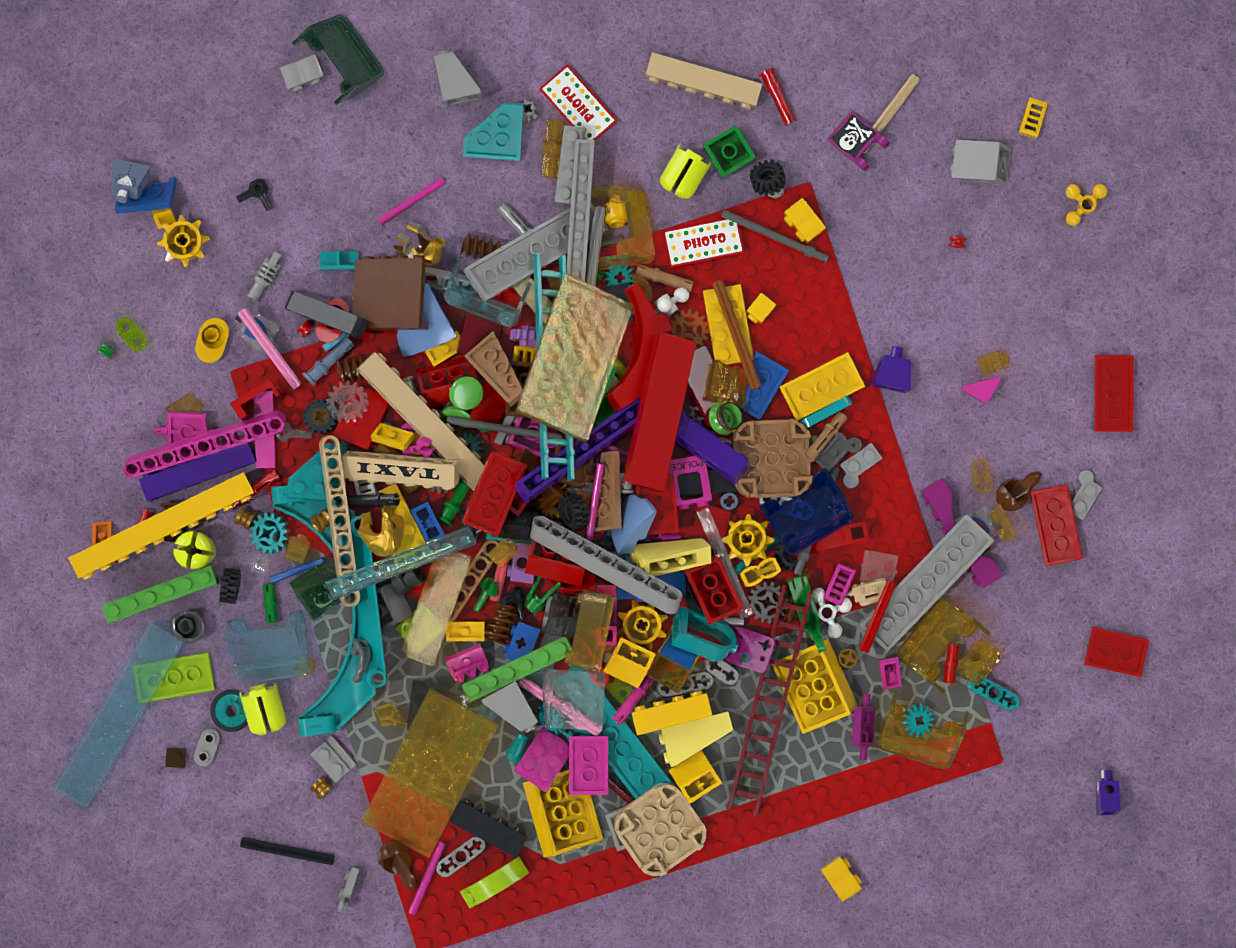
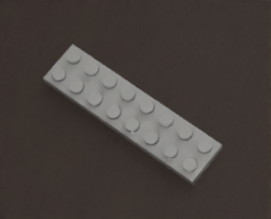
(515, 259)
(930, 580)

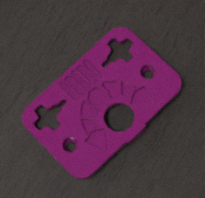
(751, 645)

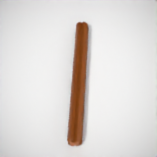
(736, 334)

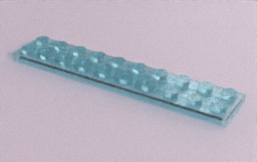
(118, 715)

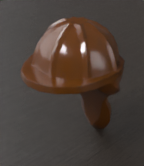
(1015, 493)
(396, 860)

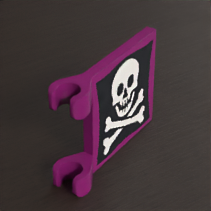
(854, 138)

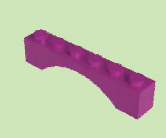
(940, 499)

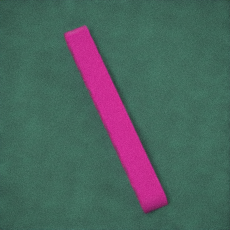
(198, 450)

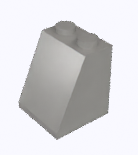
(454, 80)
(981, 162)
(513, 707)

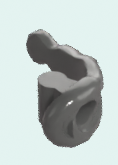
(362, 649)

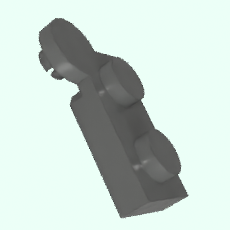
(836, 450)

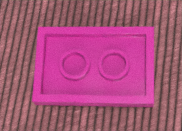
(543, 759)
(588, 765)

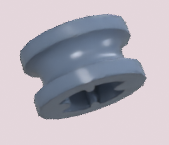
(725, 497)

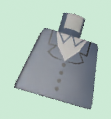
(128, 179)

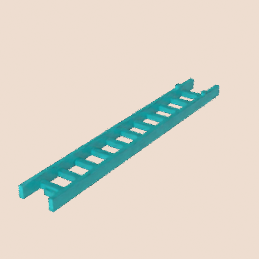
(545, 460)

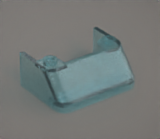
(473, 303)

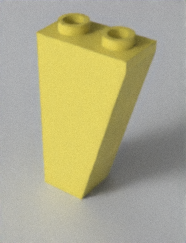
(671, 556)
(691, 737)

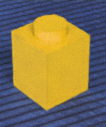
(760, 309)

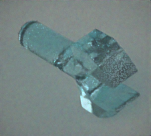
(293, 433)

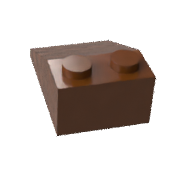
(549, 497)

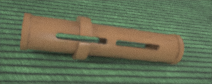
(662, 277)
(830, 430)

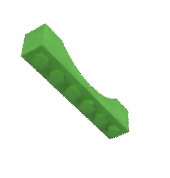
(160, 594)
(517, 669)

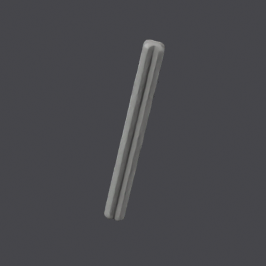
(595, 245)

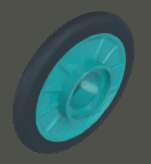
(219, 715)

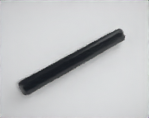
(288, 851)

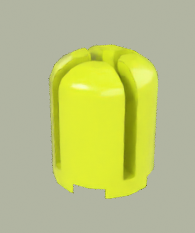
(692, 177)
(188, 541)
(272, 706)

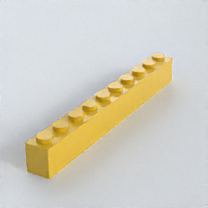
(160, 525)

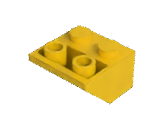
(629, 662)
(695, 776)

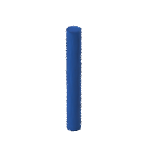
(296, 570)

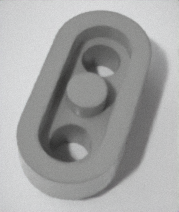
(206, 747)

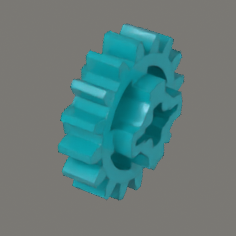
(275, 538)

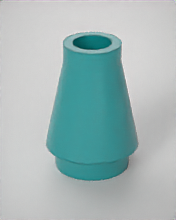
(517, 749)

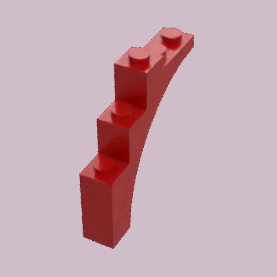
(647, 325)

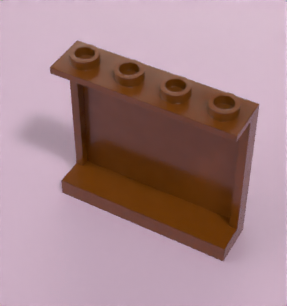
(390, 292)

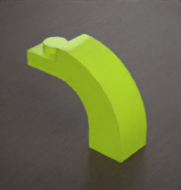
(494, 882)

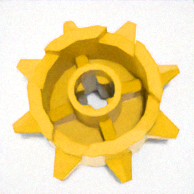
(174, 234)
(748, 529)
(647, 615)

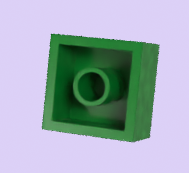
(729, 152)

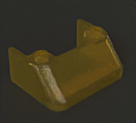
(640, 245)
(591, 631)
(931, 636)
(934, 749)

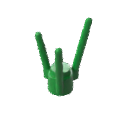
(536, 603)

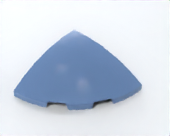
(438, 330)
(636, 520)

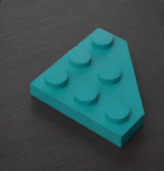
(497, 134)
(309, 482)

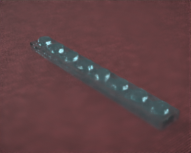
(400, 563)

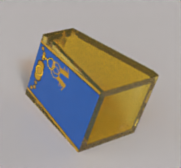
(671, 664)

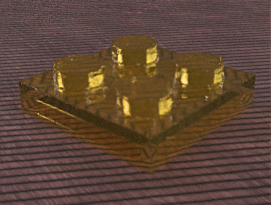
(1005, 532)

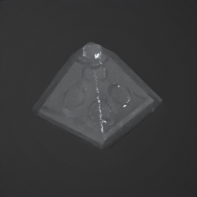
(573, 699)

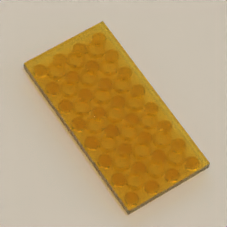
(574, 358)
(429, 772)

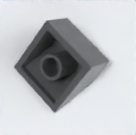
(392, 607)

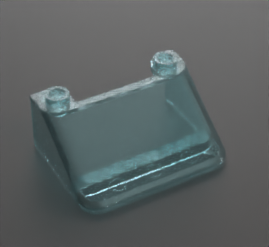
(268, 651)

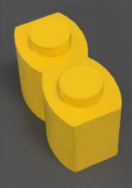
(804, 221)
(764, 570)
(841, 879)

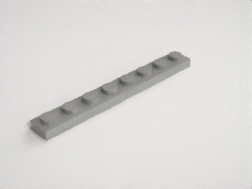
(580, 208)

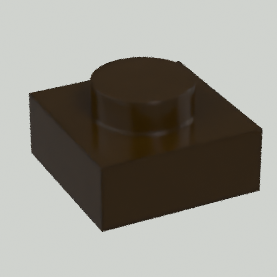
(175, 757)

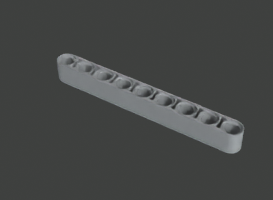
(605, 564)

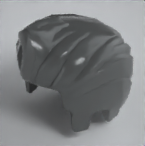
(187, 626)

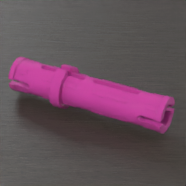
(632, 700)

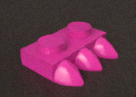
(466, 662)

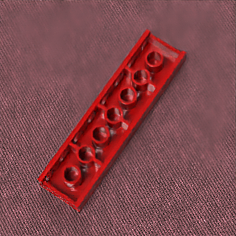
(659, 412)

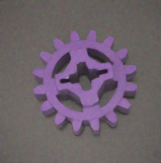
(525, 336)

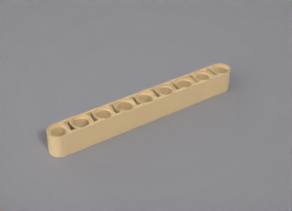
(342, 510)

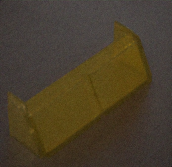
(435, 608)

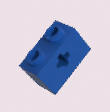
(427, 522)
(525, 631)

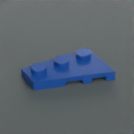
(153, 198)
(770, 377)

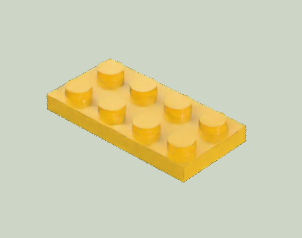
(721, 338)
(822, 386)

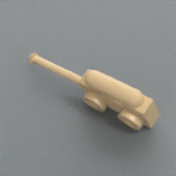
(864, 589)

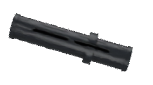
(378, 500)

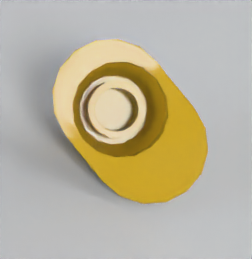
(211, 340)

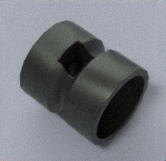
(407, 580)

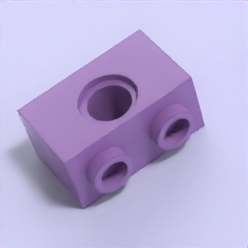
(514, 572)

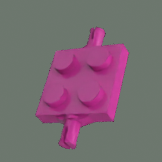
(182, 426)

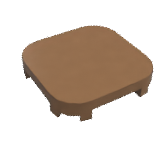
(774, 458)

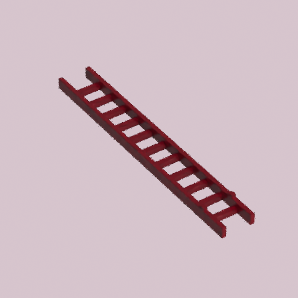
(746, 794)

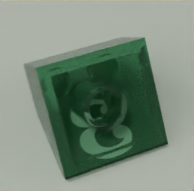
(312, 591)

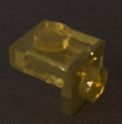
(993, 362)

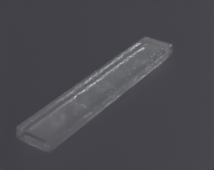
(720, 551)

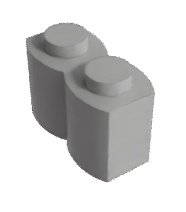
(302, 73)

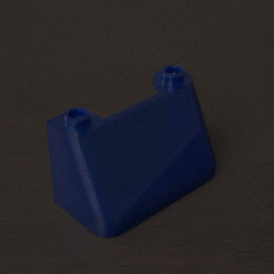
(809, 515)

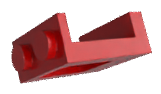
(248, 398)

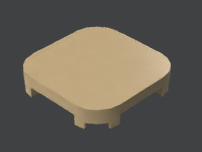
(659, 829)

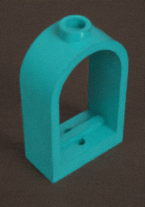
(697, 645)

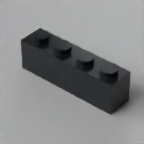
(691, 484)
(488, 828)

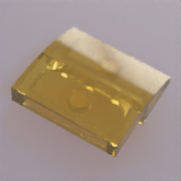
(727, 384)

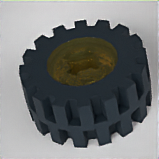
(324, 423)

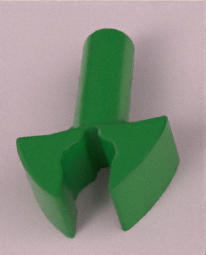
(489, 588)

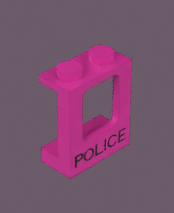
(690, 465)

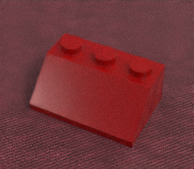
(437, 379)
(553, 566)
(714, 591)

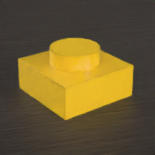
(163, 216)

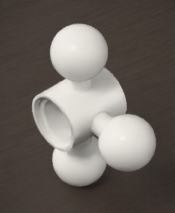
(667, 304)
(834, 629)

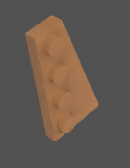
(495, 368)
(610, 500)

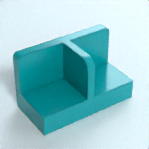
(338, 261)

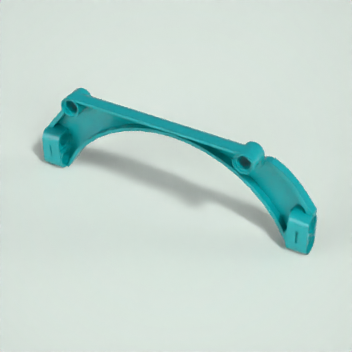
(343, 696)

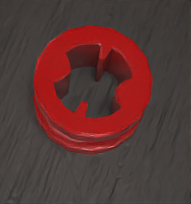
(957, 242)
(305, 328)

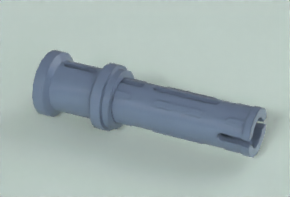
(321, 367)

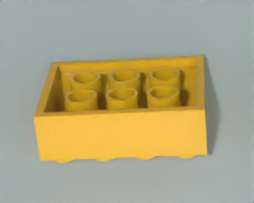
(817, 688)
(560, 818)

